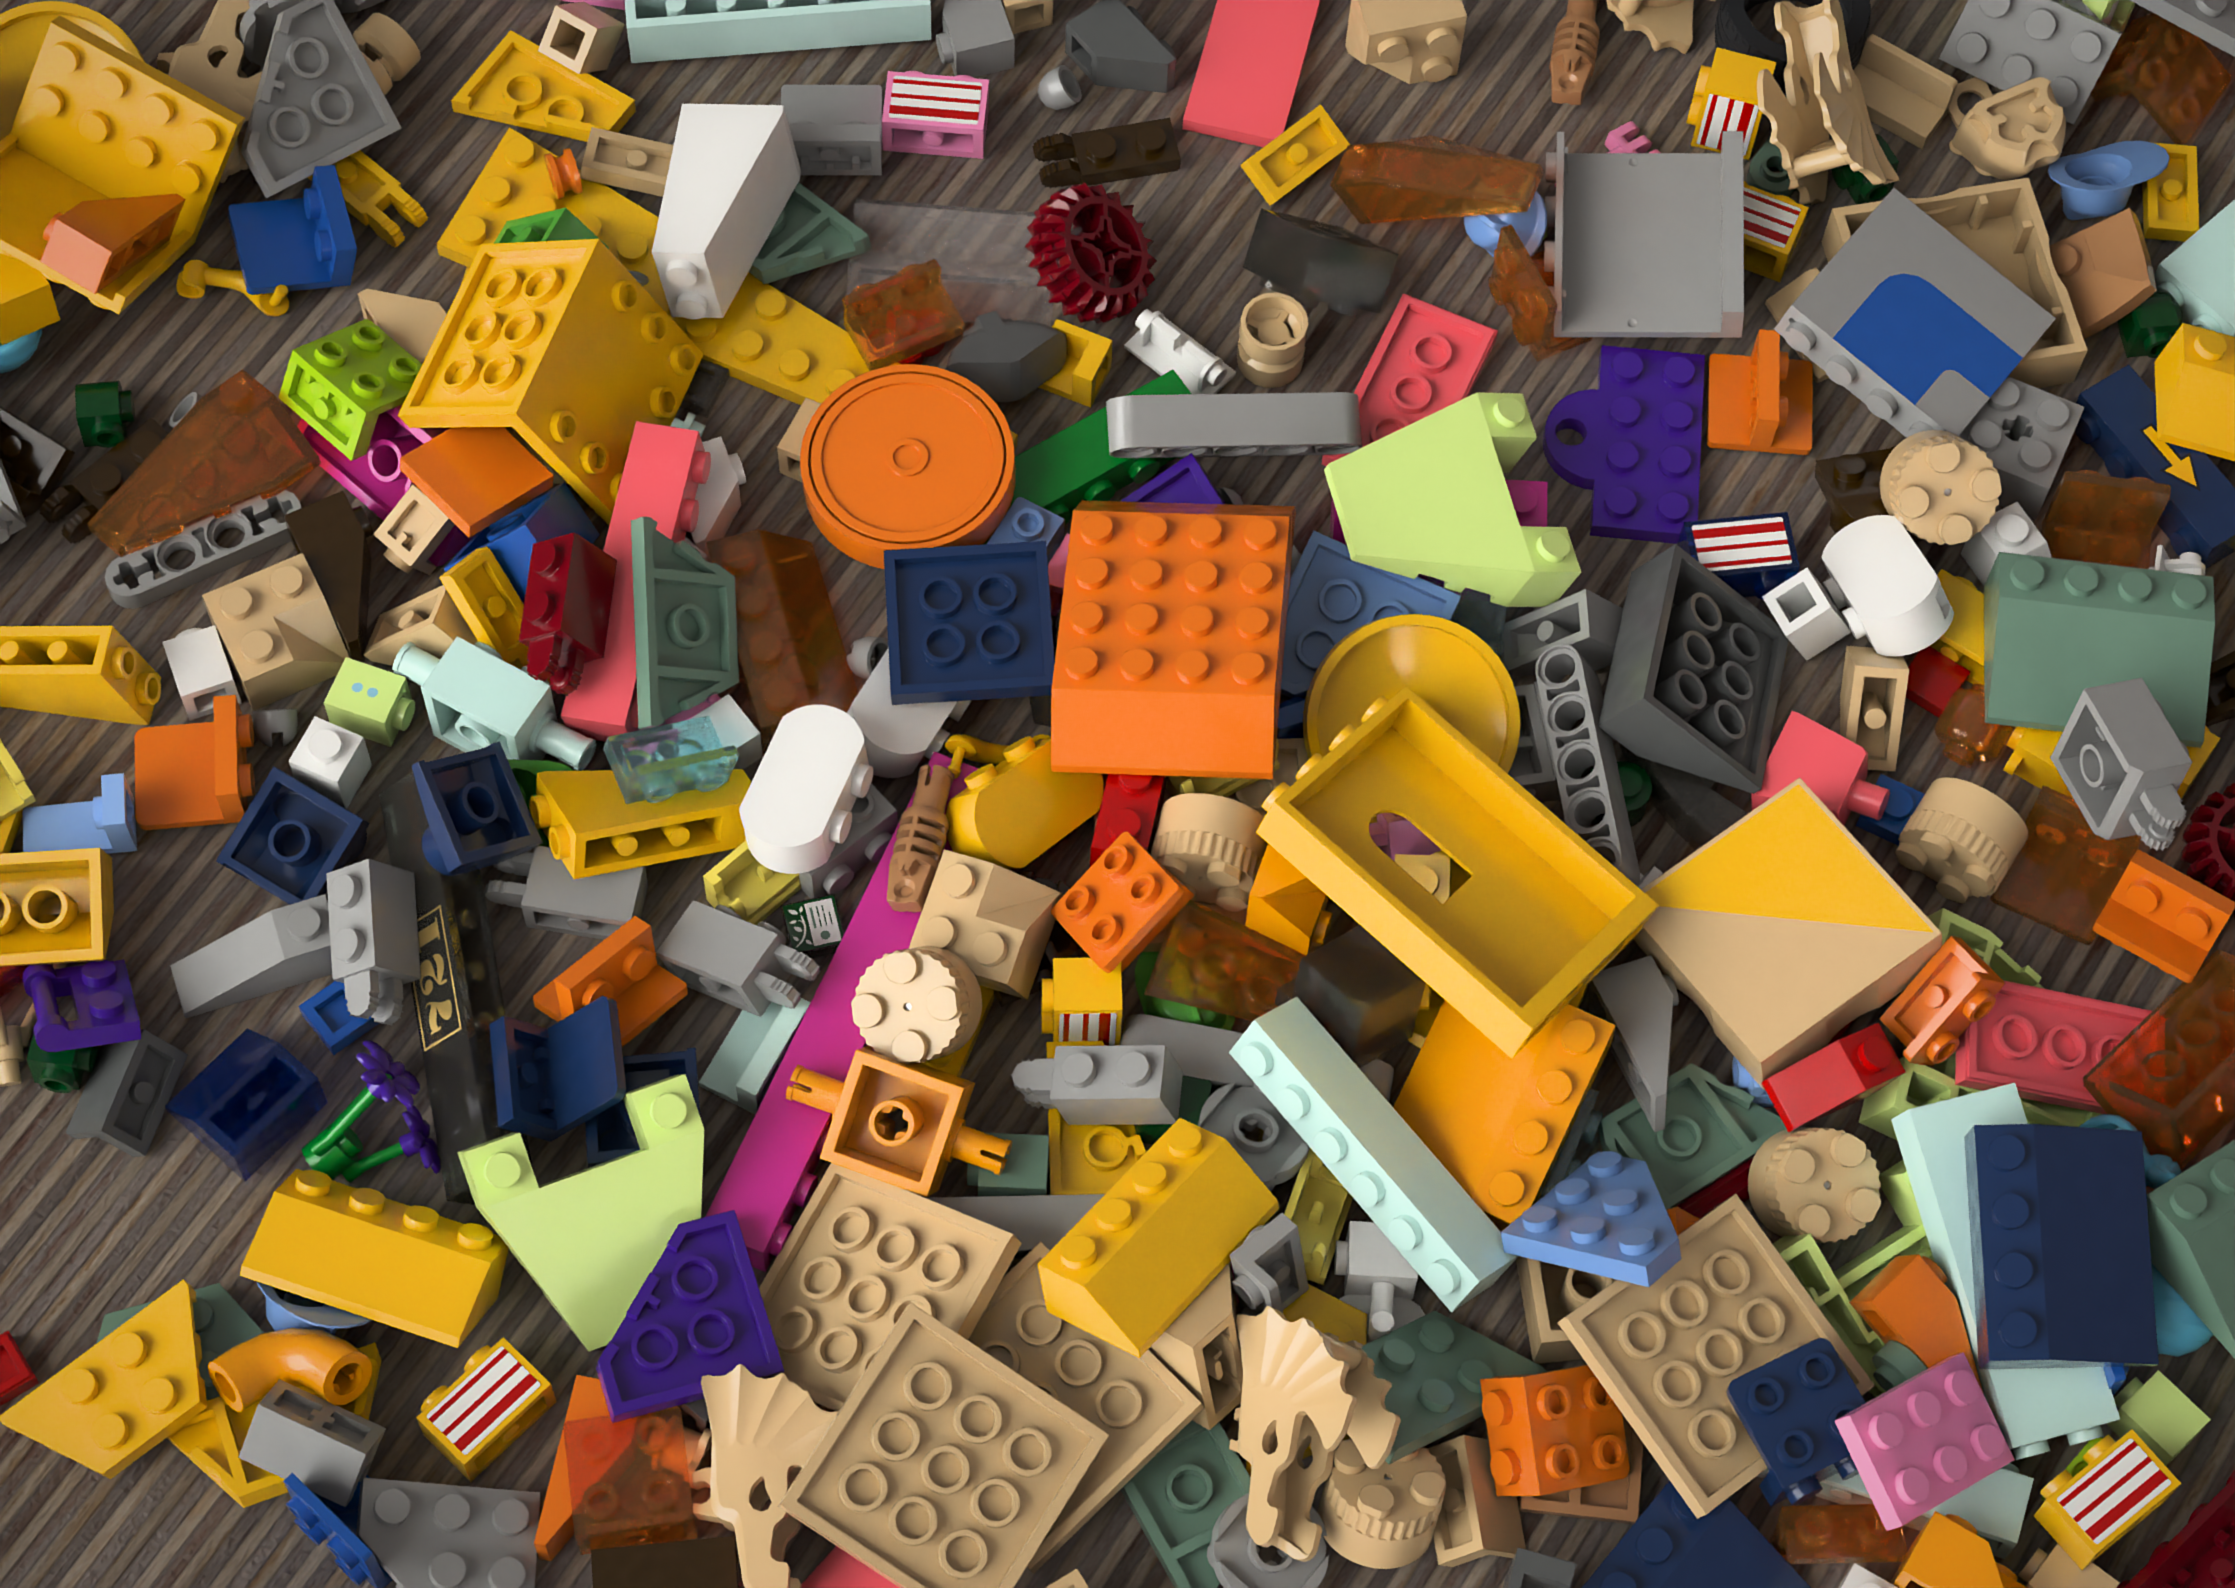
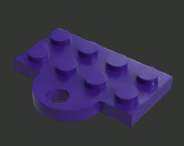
(1637, 442)

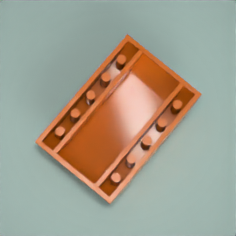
(1172, 639)

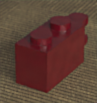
(566, 609)

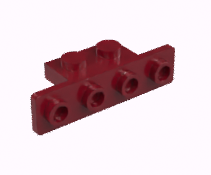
(2200, 1553)

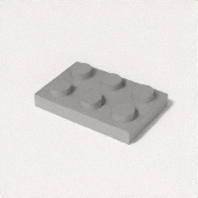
(2029, 40)

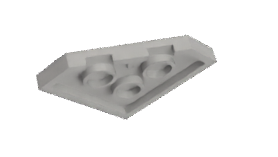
(312, 99)
(450, 1534)

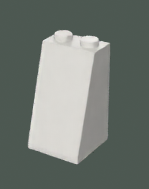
(720, 202)

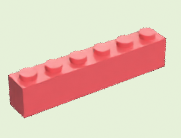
(659, 484)

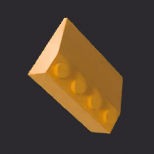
(1500, 1117)

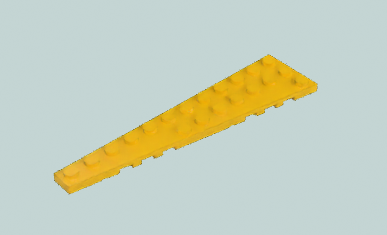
(761, 337)

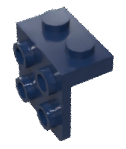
(557, 1074)
(1792, 1417)

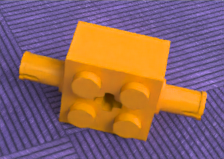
(865, 1137)

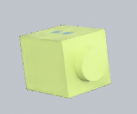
(370, 702)
(2158, 1416)

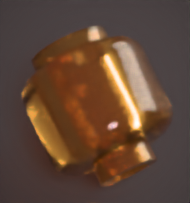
(1965, 731)

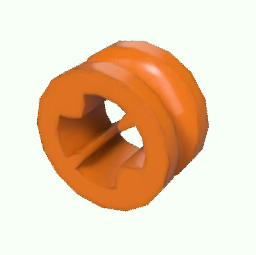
(563, 173)

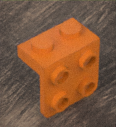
(195, 770)
(1552, 1432)

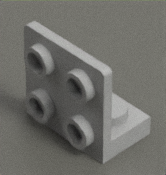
(835, 128)

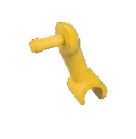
(197, 274)
(976, 750)

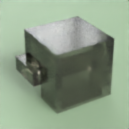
(1358, 994)

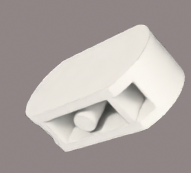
(1886, 586)
(903, 733)
(806, 789)

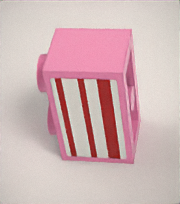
(935, 114)

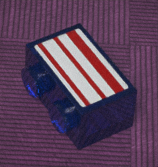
(1744, 551)

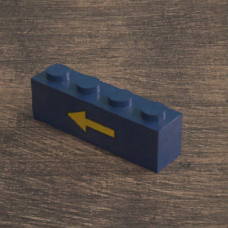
(2123, 431)

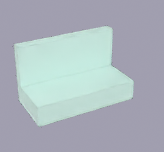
(752, 1054)

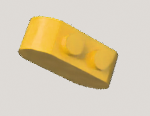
(1020, 806)

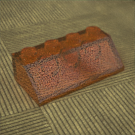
(784, 628)
(2177, 1066)

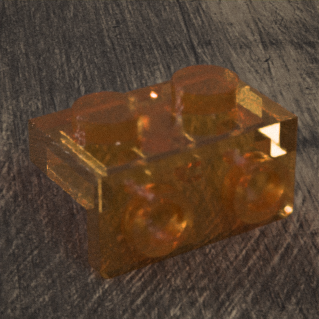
(901, 315)
(1836, 1535)

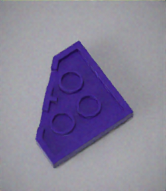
(689, 1321)

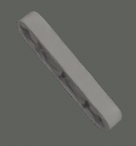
(209, 557)

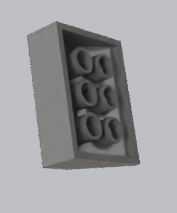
(1694, 673)

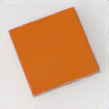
(476, 475)

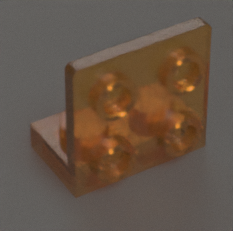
(2166, 73)
(1524, 291)
(2104, 518)
(2063, 869)
(629, 1480)

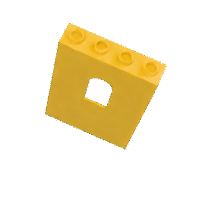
(1539, 899)

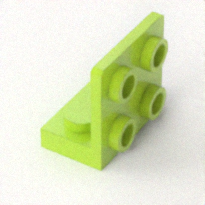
(347, 382)

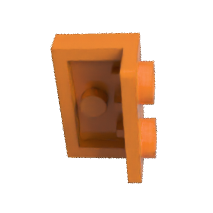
(1942, 1003)

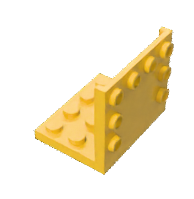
(102, 130)
(560, 353)

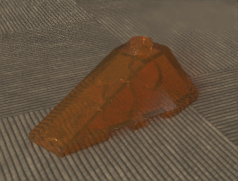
(1431, 180)
(218, 454)

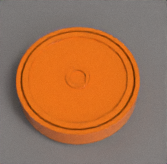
(907, 463)

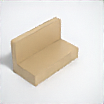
(1903, 91)
(1472, 1516)

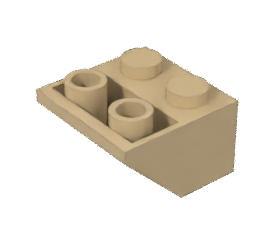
(1206, 1350)

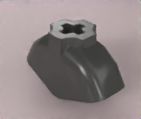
(1008, 356)

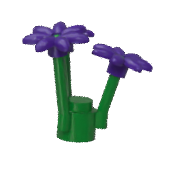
(337, 1146)

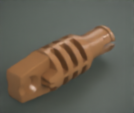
(1574, 52)
(920, 841)

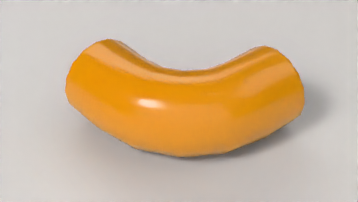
(293, 1355)

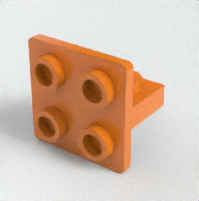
(1760, 400)
(1121, 904)
(2164, 916)
(620, 969)

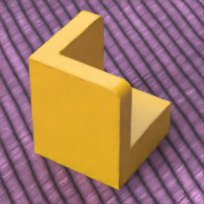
(1085, 367)

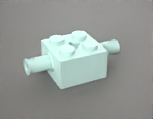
(484, 700)

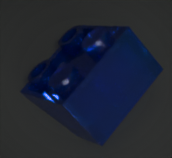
(248, 1102)

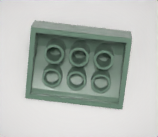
(2090, 625)
(2195, 1239)

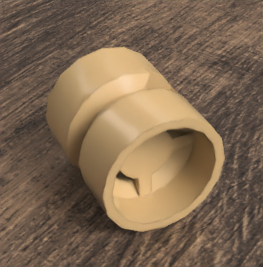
(386, 49)
(1272, 340)

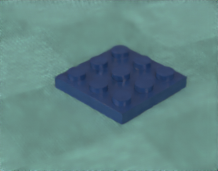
(969, 622)

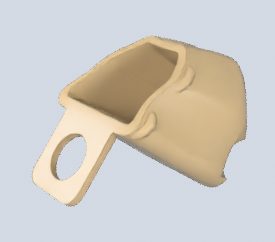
(2009, 130)

